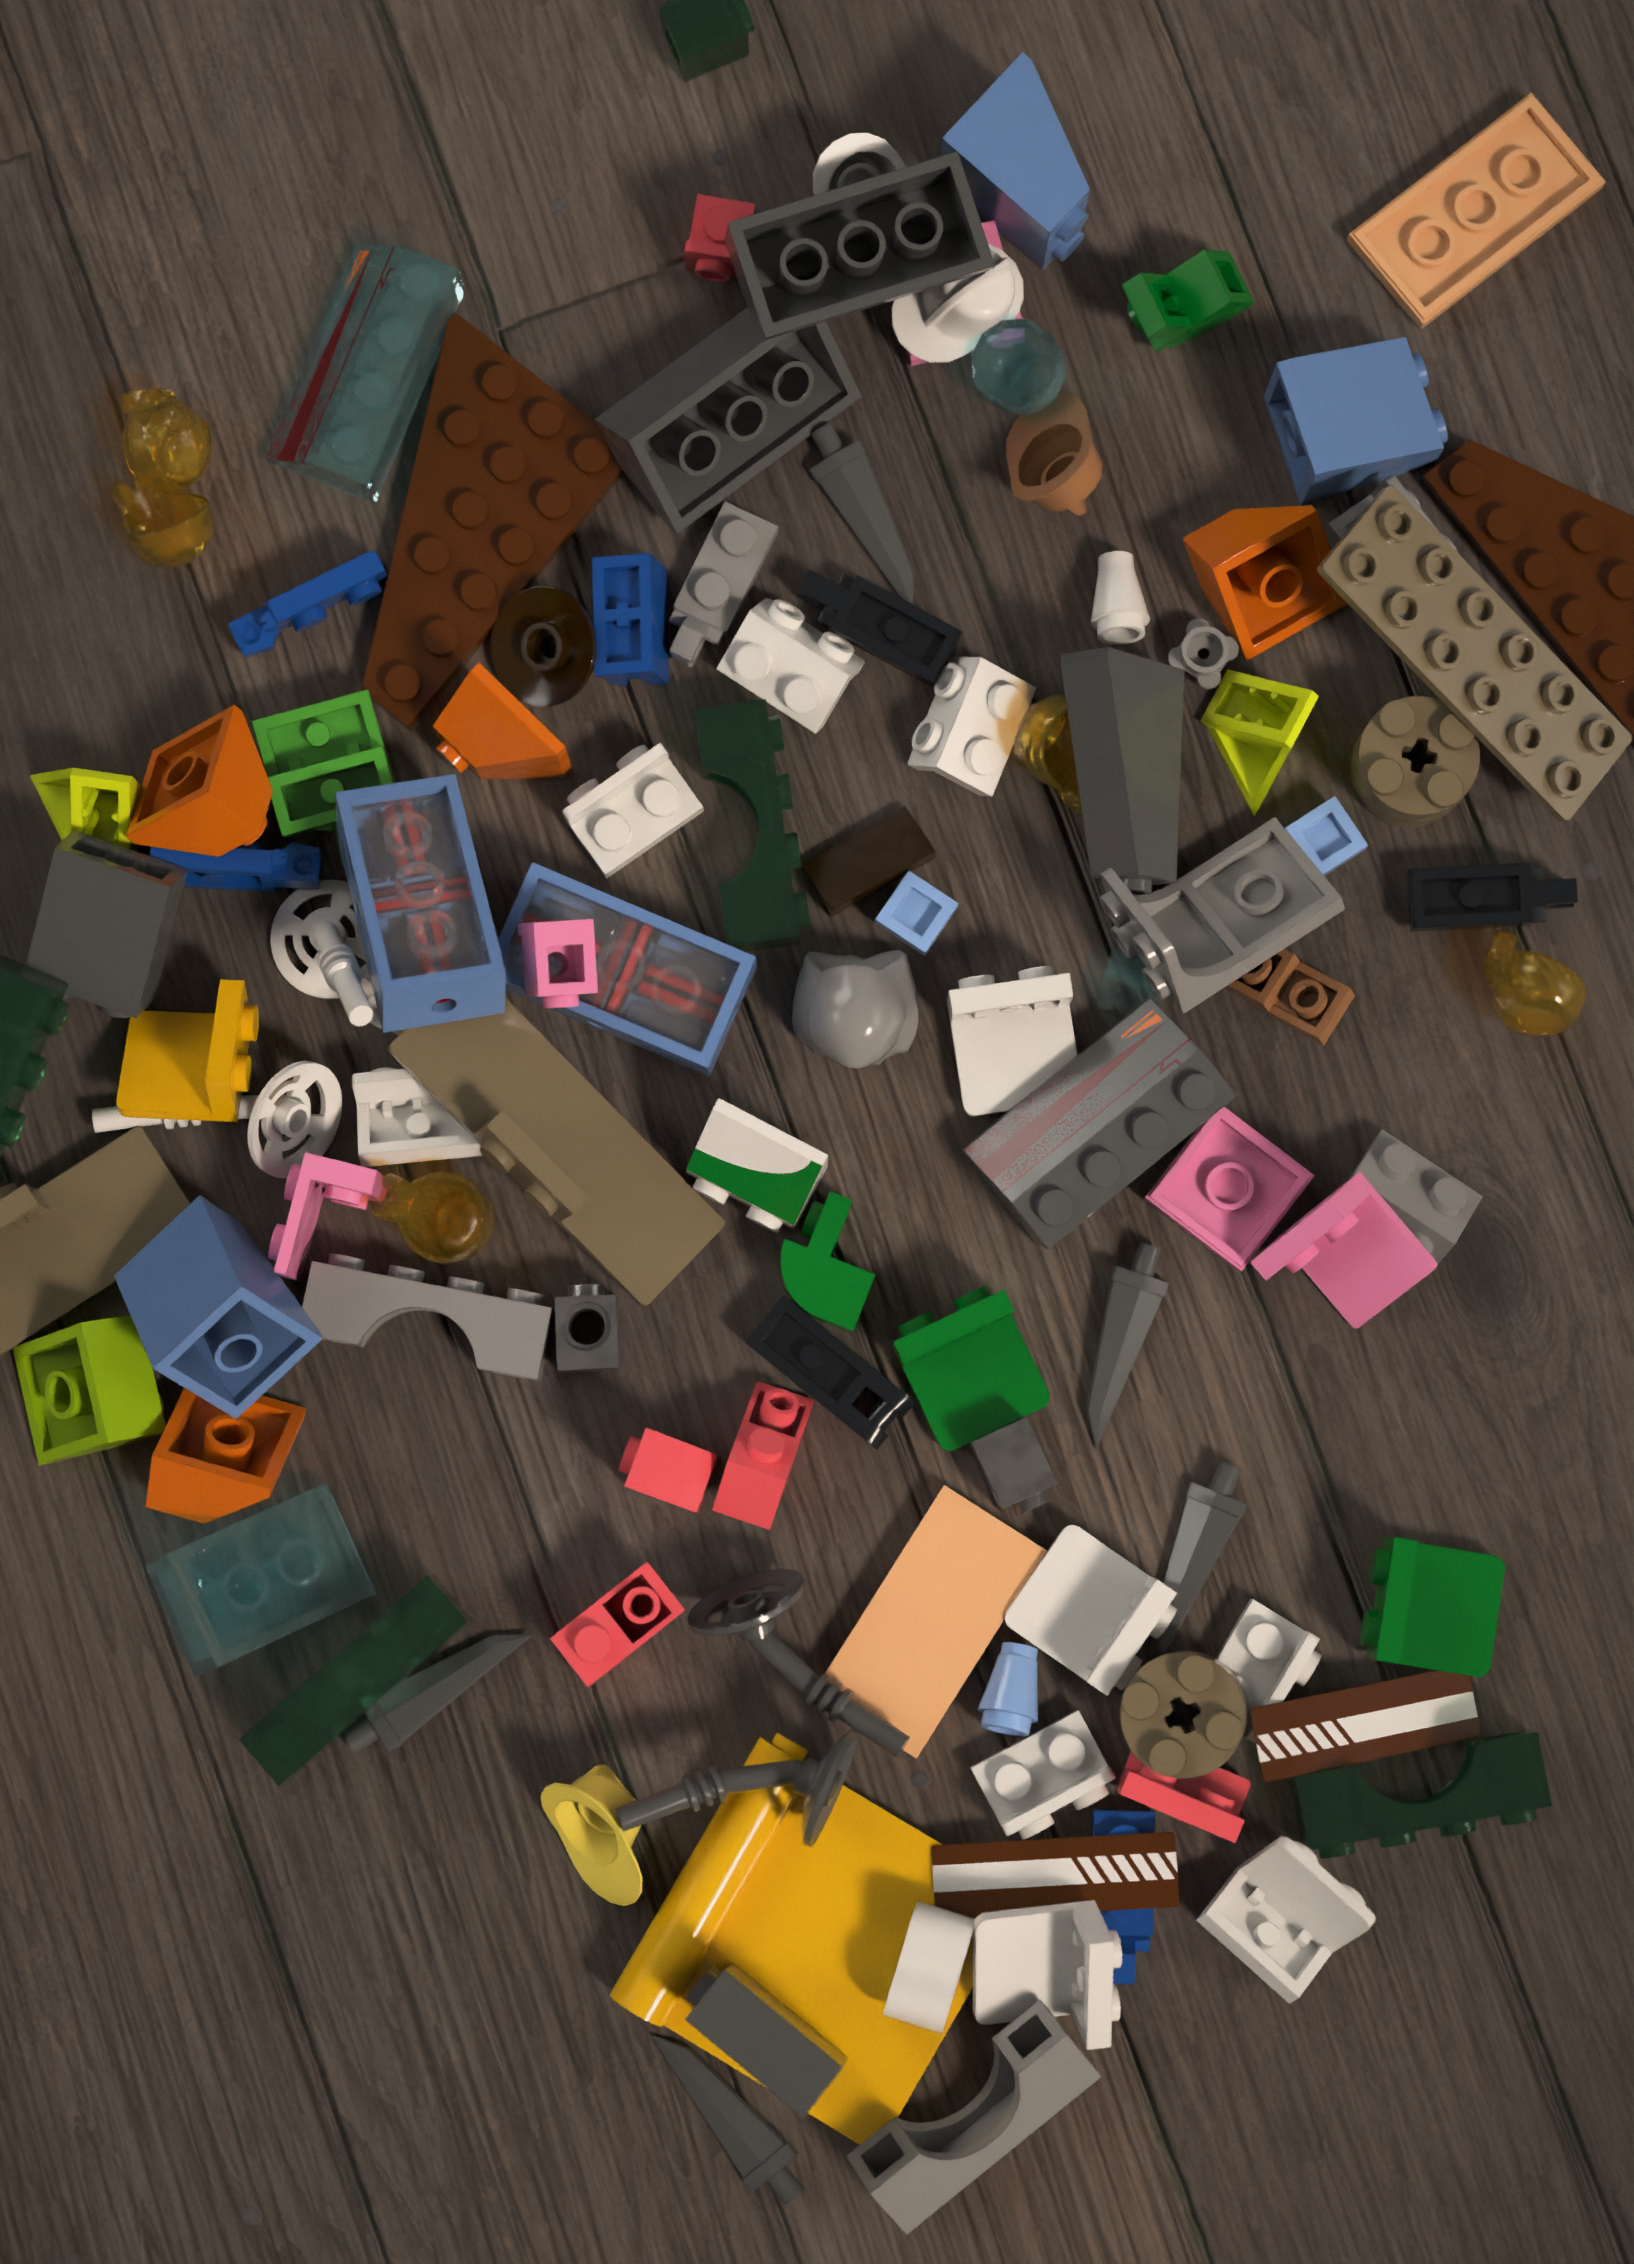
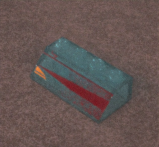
(367, 369)

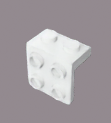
(1009, 1036)
(1091, 1609)
(1285, 1916)
(1051, 1956)

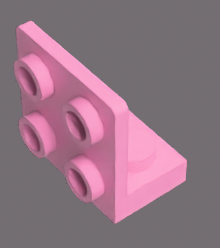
(306, 1187)
(1351, 1251)

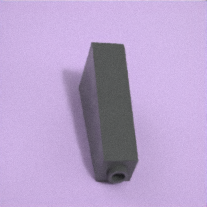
(1127, 761)

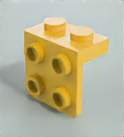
(190, 1061)

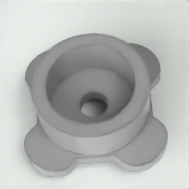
(1202, 636)

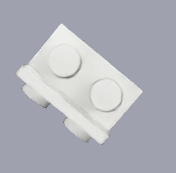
(630, 808)
(1267, 1657)
(1044, 1775)

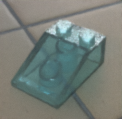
(260, 1579)

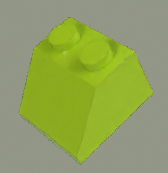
(88, 1389)

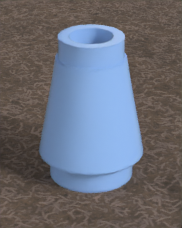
(1011, 1692)

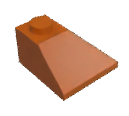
(1264, 573)
(497, 734)
(204, 790)
(220, 1463)

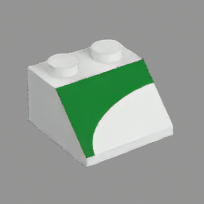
(756, 1167)

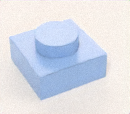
(1327, 836)
(916, 913)

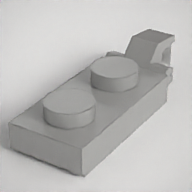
(719, 581)

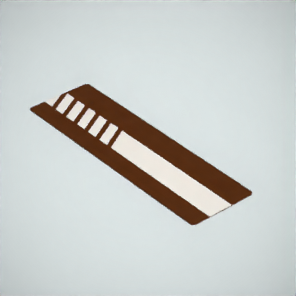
(1364, 1723)
(1019, 1874)

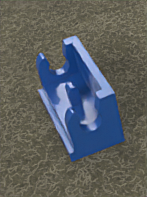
(630, 619)

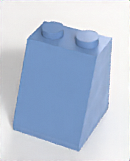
(1022, 166)
(1353, 417)
(214, 1309)

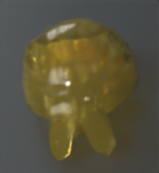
(164, 440)
(164, 527)
(1046, 748)
(1532, 990)
(439, 1215)

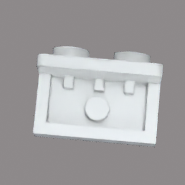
(790, 662)
(971, 724)
(404, 1121)

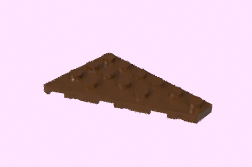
(488, 505)
(1558, 558)

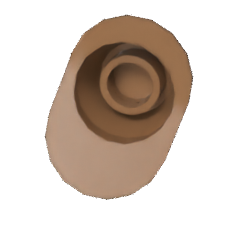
(1054, 456)

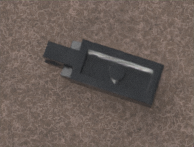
(882, 624)
(1484, 896)

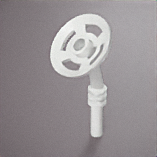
(334, 969)
(278, 1115)

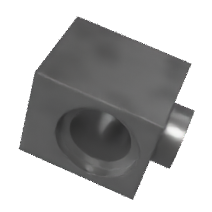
(596, 1357)
(1014, 1467)

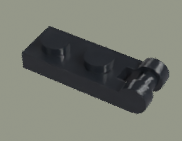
(827, 1370)

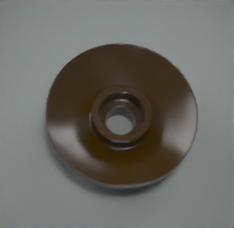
(523, 651)

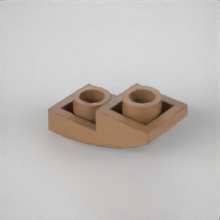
(1295, 995)

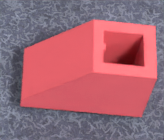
(763, 1455)
(668, 1469)
(617, 1624)

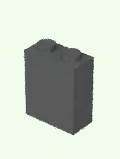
(106, 923)
(764, 2037)

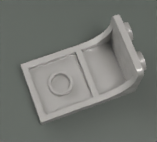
(1221, 915)

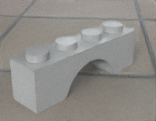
(505, 1334)
(924, 2165)

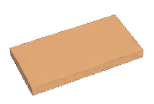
(1475, 211)
(934, 1615)

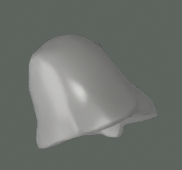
(855, 1007)

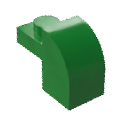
(1187, 299)
(816, 1281)

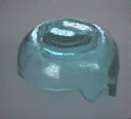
(1018, 366)

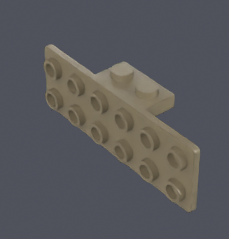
(1475, 653)
(563, 1146)
(79, 1231)

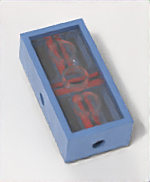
(420, 903)
(654, 977)

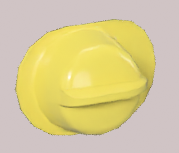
(592, 1835)

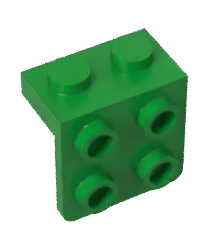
(970, 1369)
(1433, 1607)

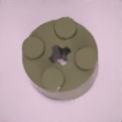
(1384, 774)
(1172, 1748)

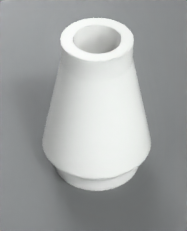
(1118, 603)

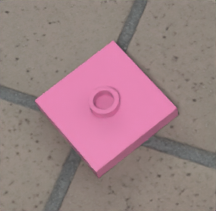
(1229, 1188)

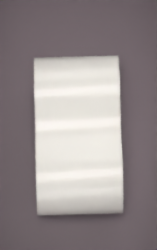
(929, 1967)

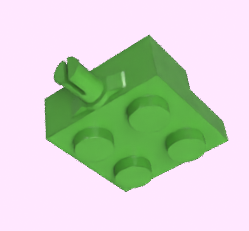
(319, 753)

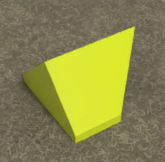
(1256, 728)
(89, 803)

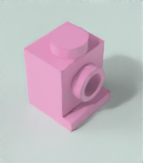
(576, 948)

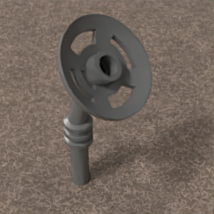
(753, 1617)
(814, 1780)

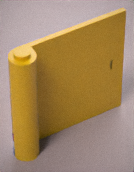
(809, 1928)

